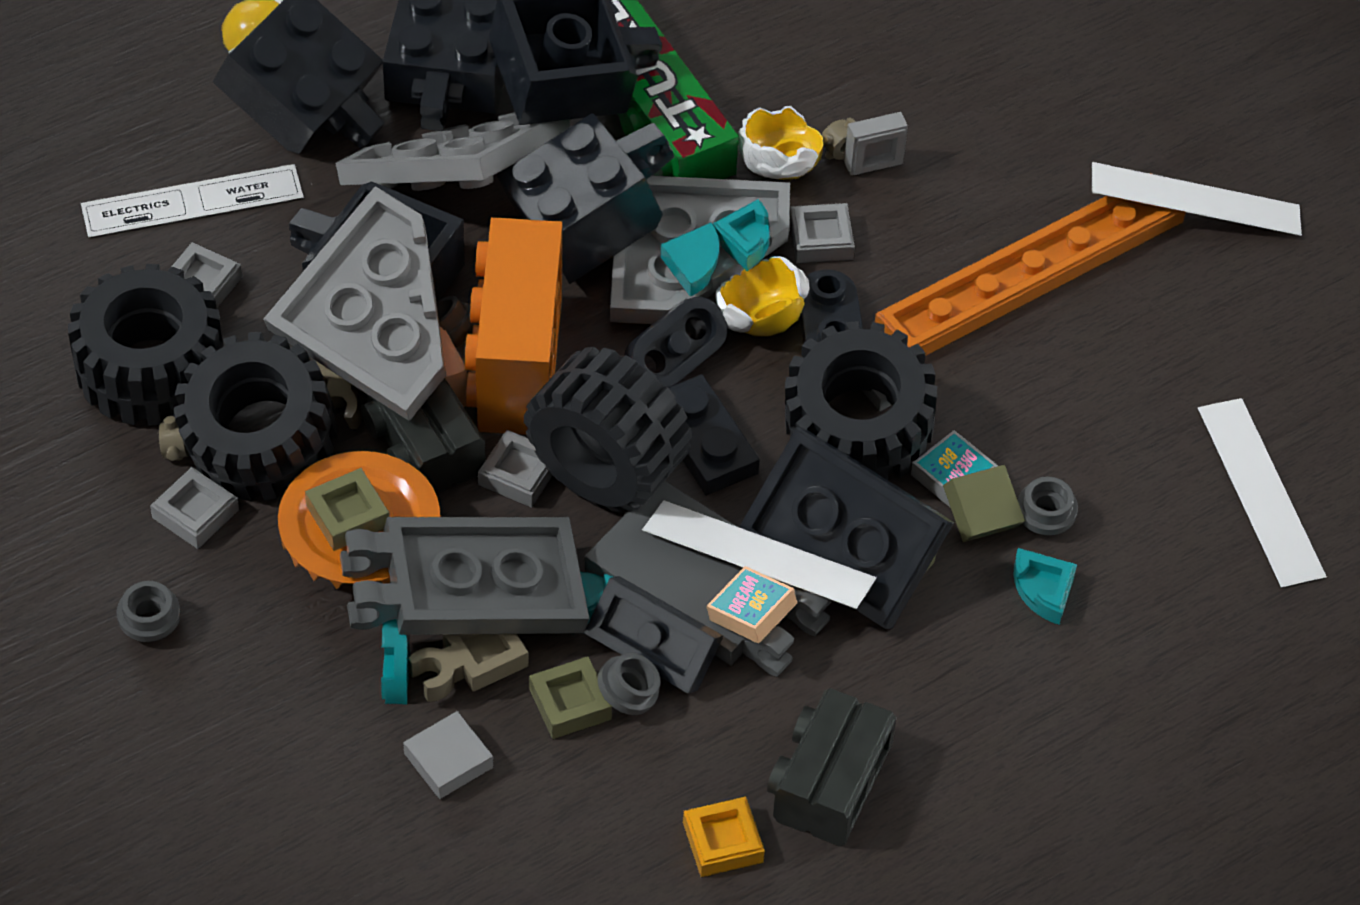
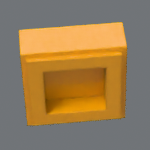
(723, 836)

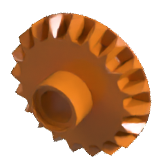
(397, 483)

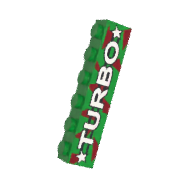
(679, 107)

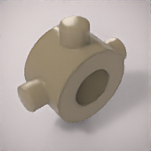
(835, 138)
(170, 440)

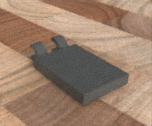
(467, 576)
(692, 579)

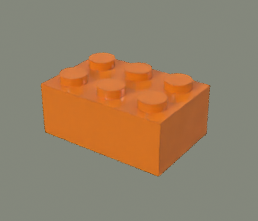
(517, 320)

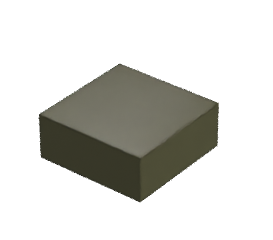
(983, 503)
(345, 506)
(569, 697)

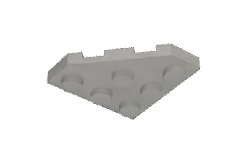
(449, 155)
(641, 280)
(370, 306)

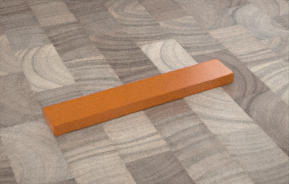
(1025, 271)

